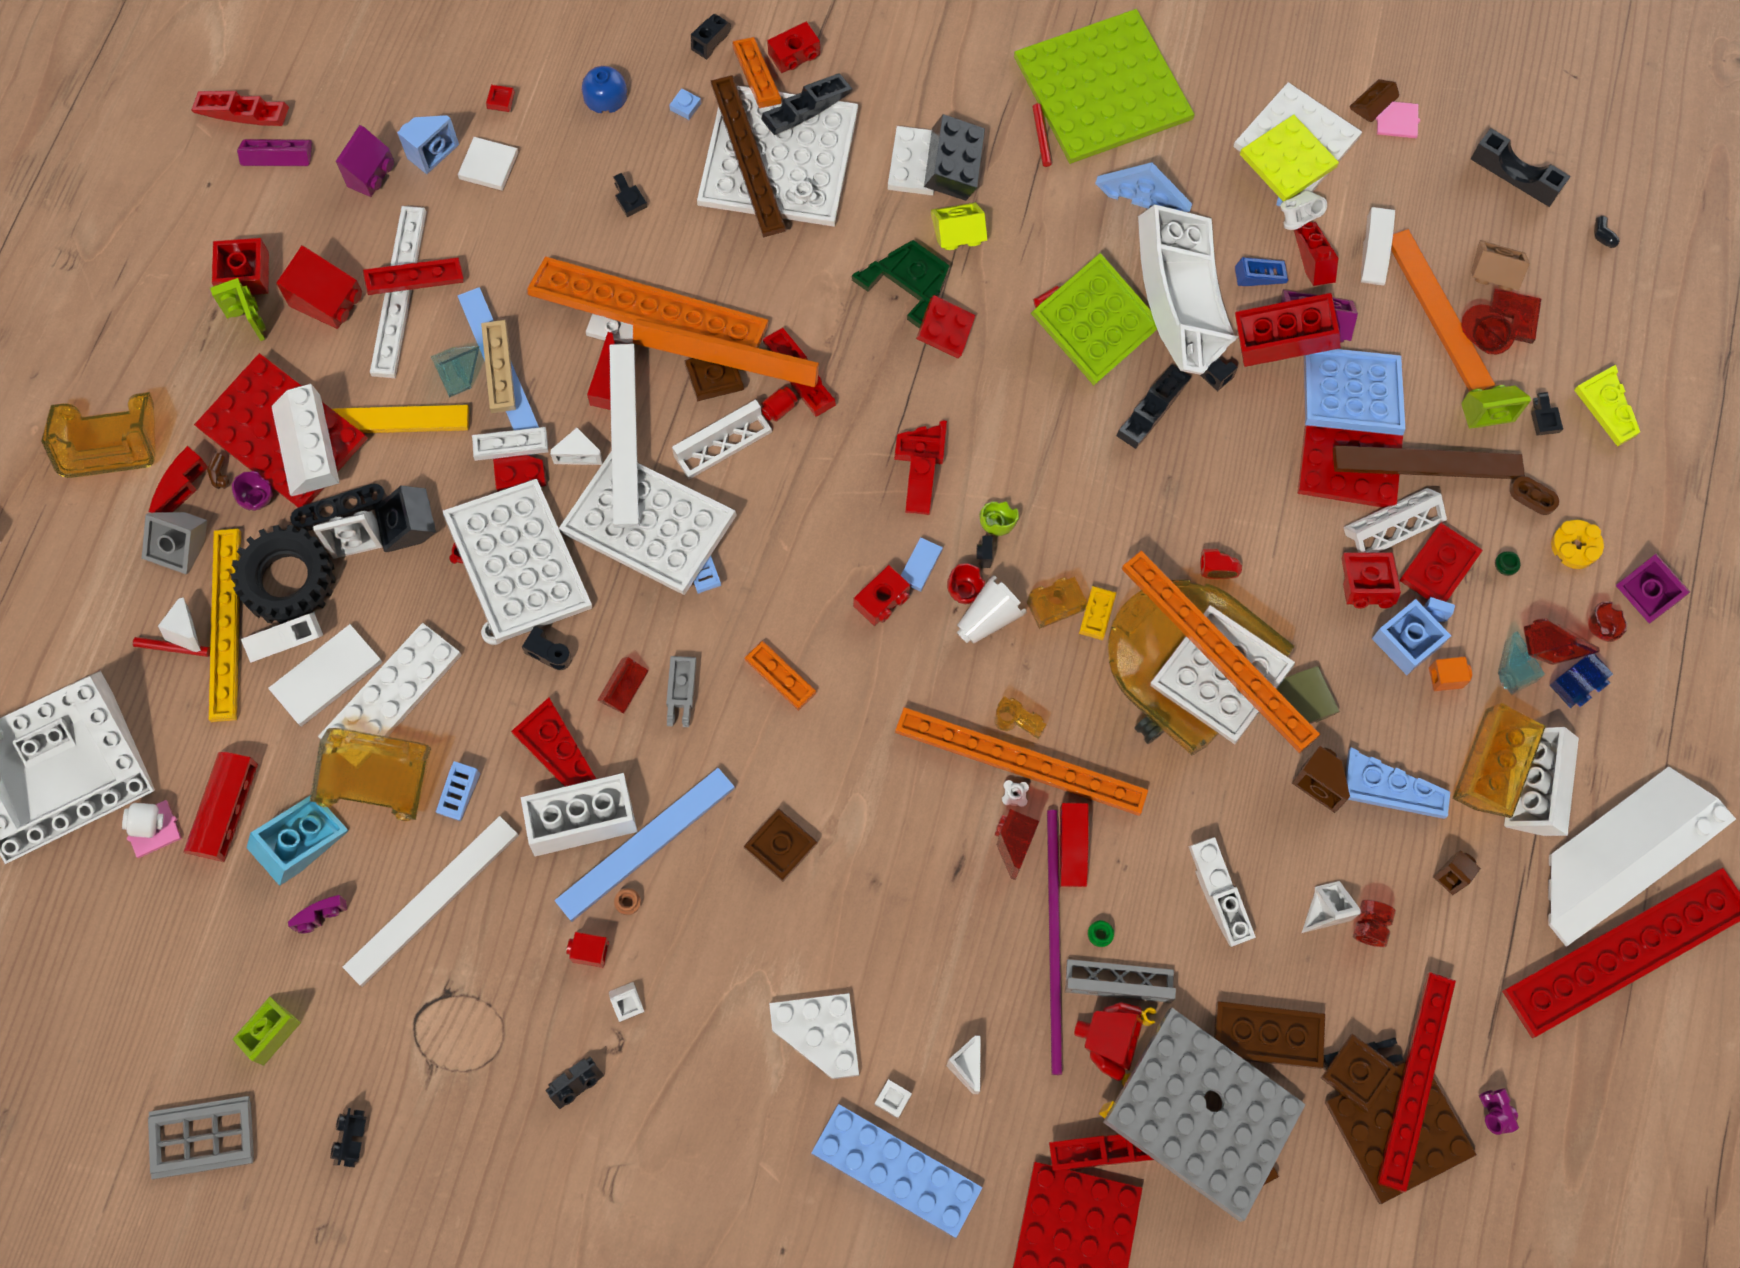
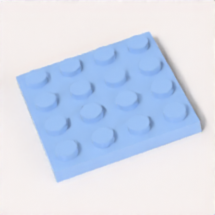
(1354, 391)

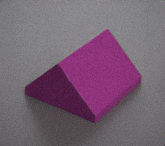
(1653, 588)

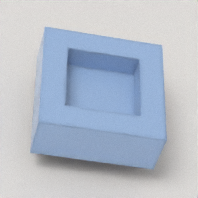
(685, 104)
(1439, 609)

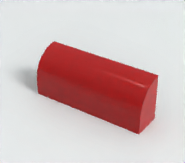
(221, 806)

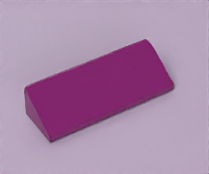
(274, 152)

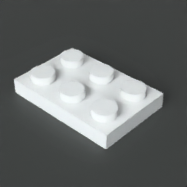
(910, 160)

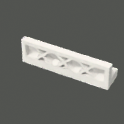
(715, 433)
(1390, 516)

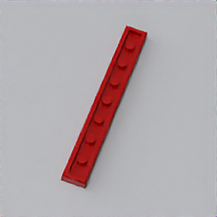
(1416, 1082)

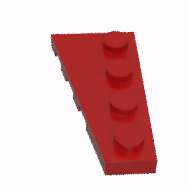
(552, 745)

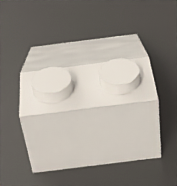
(349, 534)

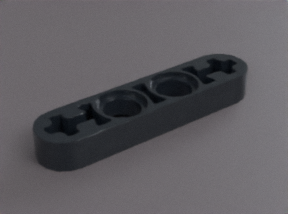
(337, 503)

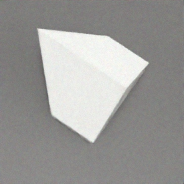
(1330, 907)
(966, 1065)

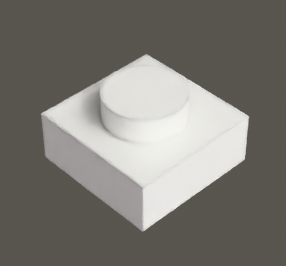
(893, 1099)

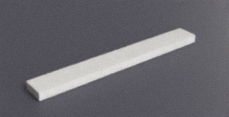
(396, 304)
(624, 436)
(430, 901)

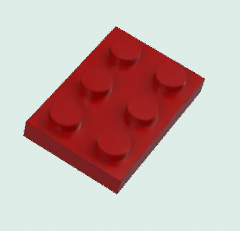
(1441, 564)

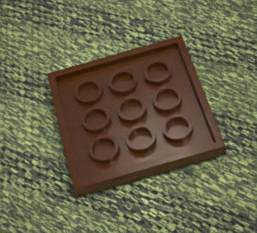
(1439, 1146)

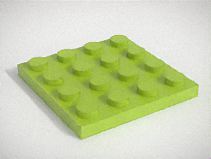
(1096, 319)

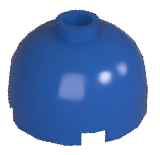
(604, 89)

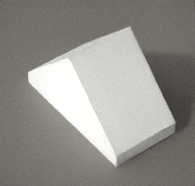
(576, 450)
(179, 627)

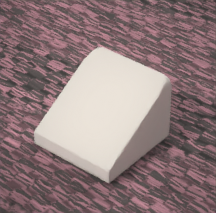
(626, 1001)

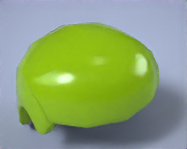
(998, 518)

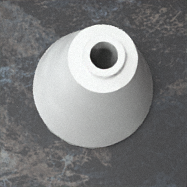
(989, 612)

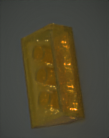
(1499, 761)

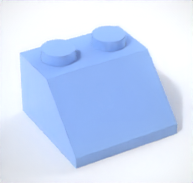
(428, 140)

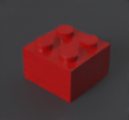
(242, 260)

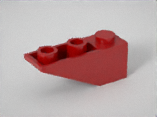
(1316, 254)

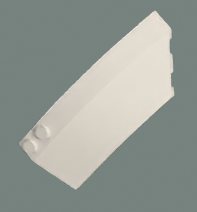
(1183, 286)
(1629, 851)

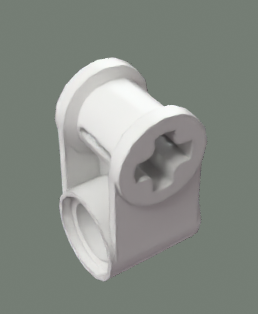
(1302, 209)

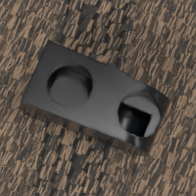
(709, 34)
(1219, 374)
(554, 655)

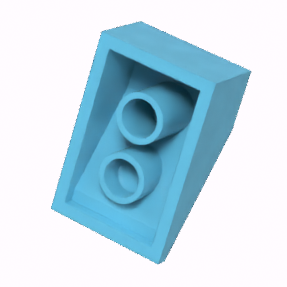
(295, 839)

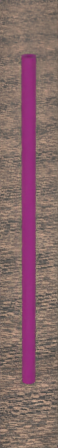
(1054, 943)

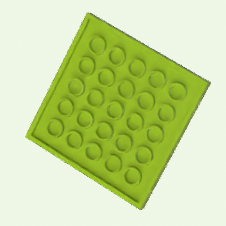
(1103, 86)

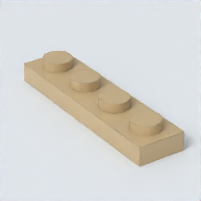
(498, 366)

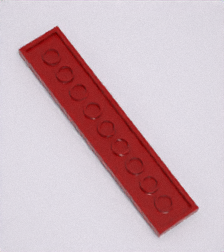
(1625, 953)

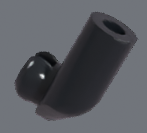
(1605, 235)

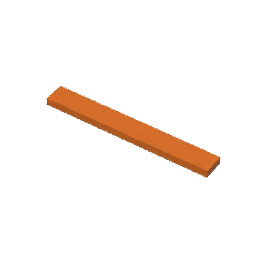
(1440, 312)
(725, 353)

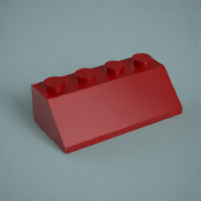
(1288, 329)

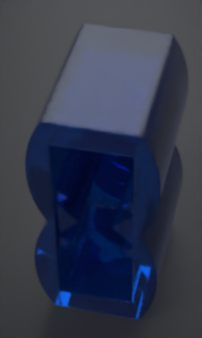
(1581, 680)

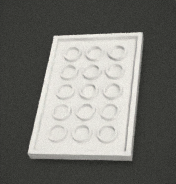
(674, 529)
(517, 560)

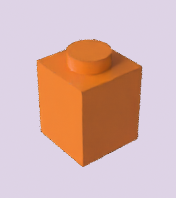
(1450, 673)

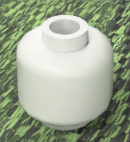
(142, 820)

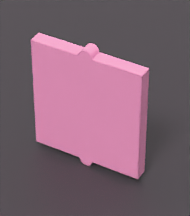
(1399, 120)
(162, 838)

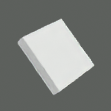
(488, 163)

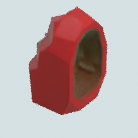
(1219, 565)

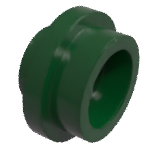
(1507, 563)

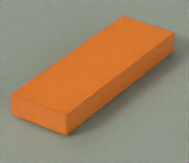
(780, 675)

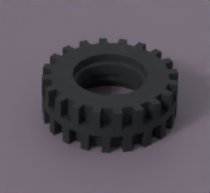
(270, 548)

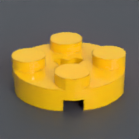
(1587, 534)

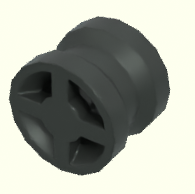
(1149, 730)

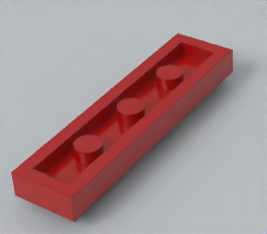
(413, 276)

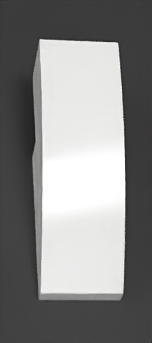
(1377, 246)

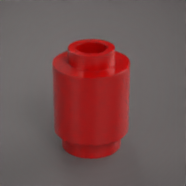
(778, 404)

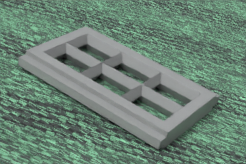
(206, 1162)

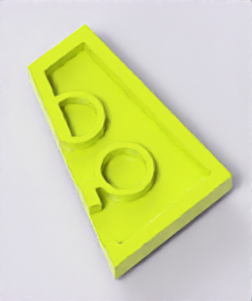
(1607, 403)

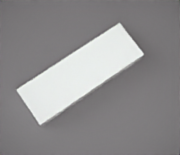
(510, 443)

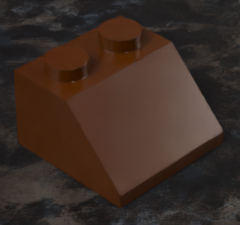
(1324, 779)

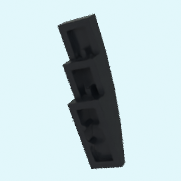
(807, 104)
(1153, 406)

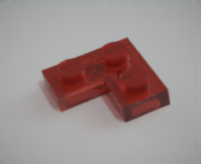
(1523, 311)

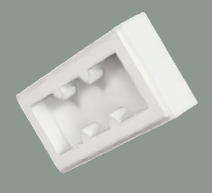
(600, 326)

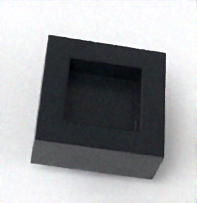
(984, 551)

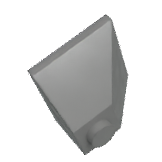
(173, 539)

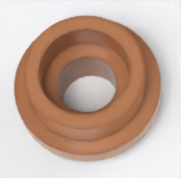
(621, 896)

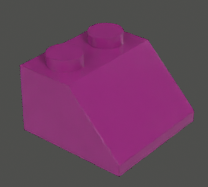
(364, 162)

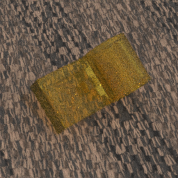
(1028, 721)

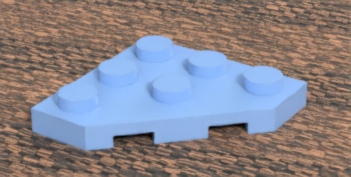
(1144, 186)

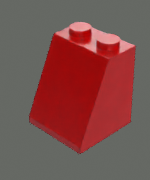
(319, 288)

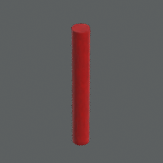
(1042, 136)
(168, 646)

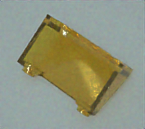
(101, 442)
(370, 771)

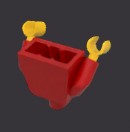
(1114, 1037)

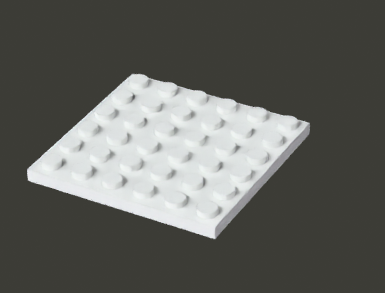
(808, 152)

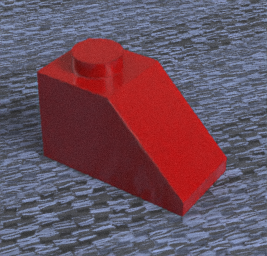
(920, 485)

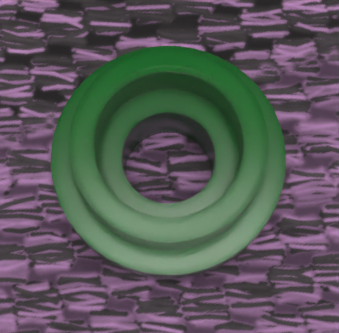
(1106, 928)

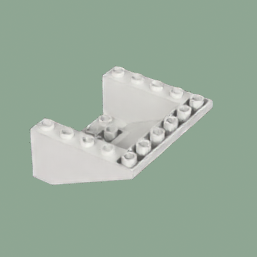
(65, 765)

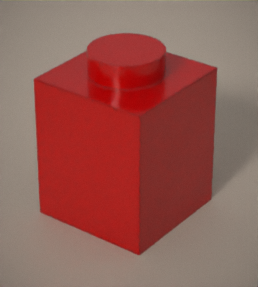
(588, 949)

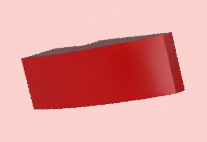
(177, 481)
(1073, 844)

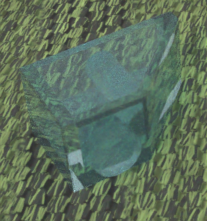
(1516, 667)

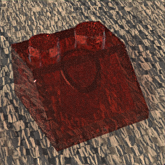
(1555, 643)
(1014, 839)

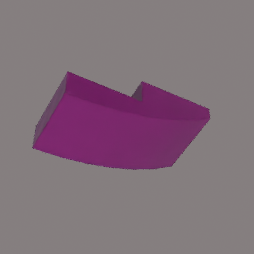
(310, 917)

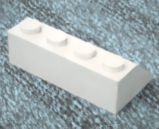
(304, 440)
(1549, 786)
(578, 814)

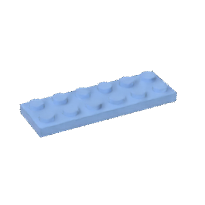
(897, 1171)

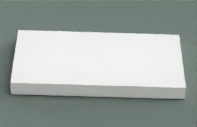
(325, 675)

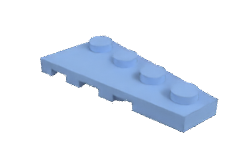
(1388, 787)

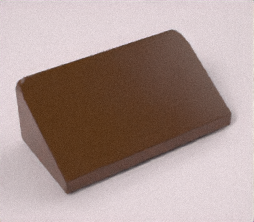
(1375, 99)

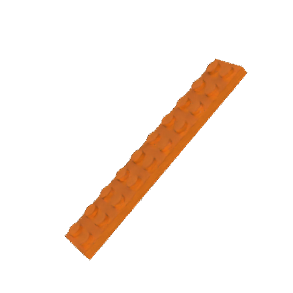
(630, 300)

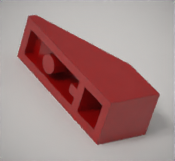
(599, 390)

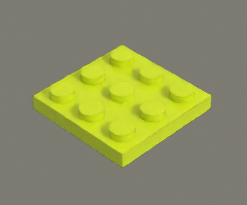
(1289, 158)

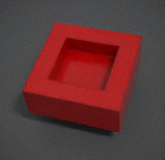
(500, 98)

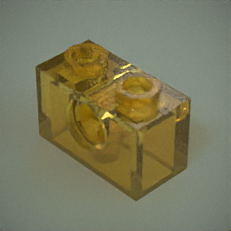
(1046, 612)

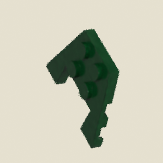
(911, 269)

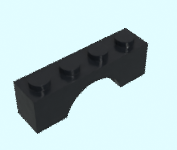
(1497, 156)

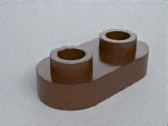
(1533, 495)

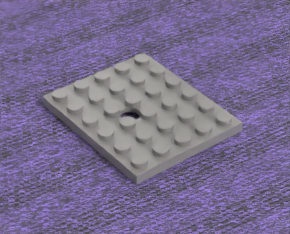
(1166, 1114)

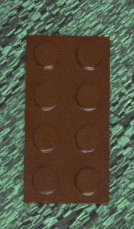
(1271, 1034)

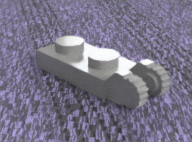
(681, 688)

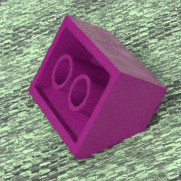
(1345, 312)

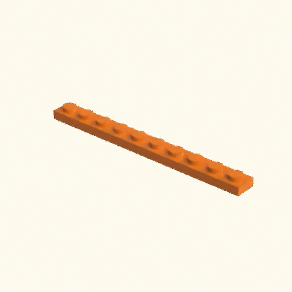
(1221, 652)
(1021, 761)

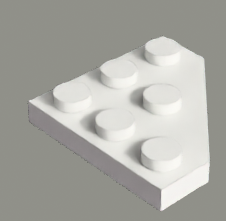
(820, 1032)

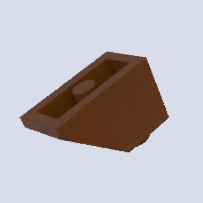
(1457, 872)

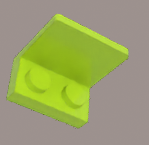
(235, 301)

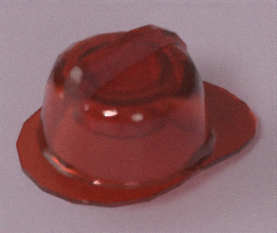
(1488, 329)

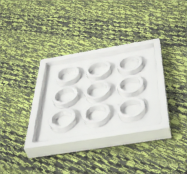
(1325, 125)
(1205, 692)

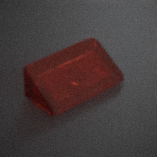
(623, 685)

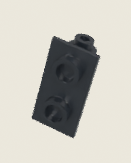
(564, 1091)
(345, 1148)

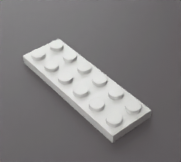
(398, 684)

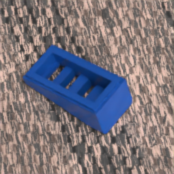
(1246, 274)

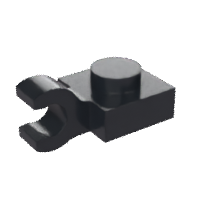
(628, 198)
(1545, 419)

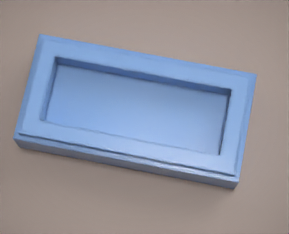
(921, 563)

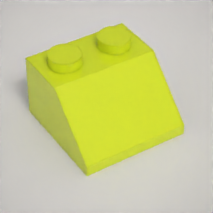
(959, 225)

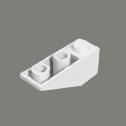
(282, 637)

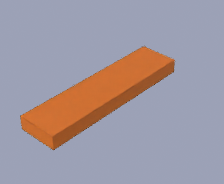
(756, 72)

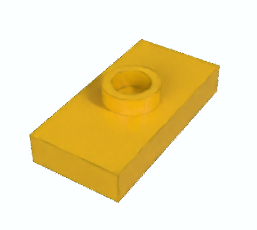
(1097, 613)

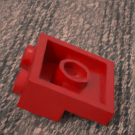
(1370, 579)

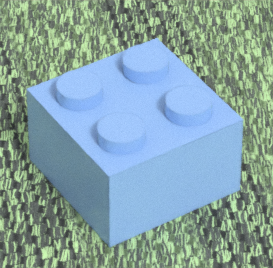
(1411, 637)

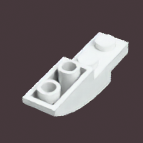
(1220, 892)

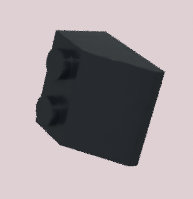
(404, 518)

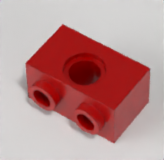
(793, 47)
(888, 583)

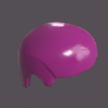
(251, 491)

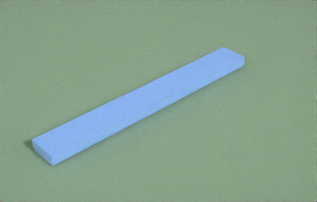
(477, 313)
(644, 844)

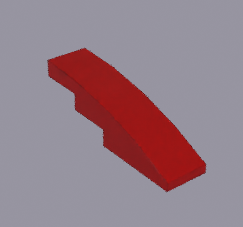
(239, 109)
(817, 397)
(1094, 1152)

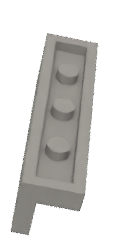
(1120, 990)

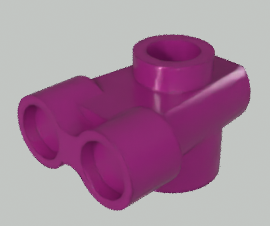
(1501, 1116)

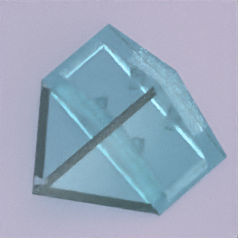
(456, 368)

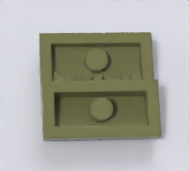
(1309, 695)

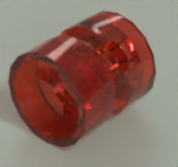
(1374, 923)

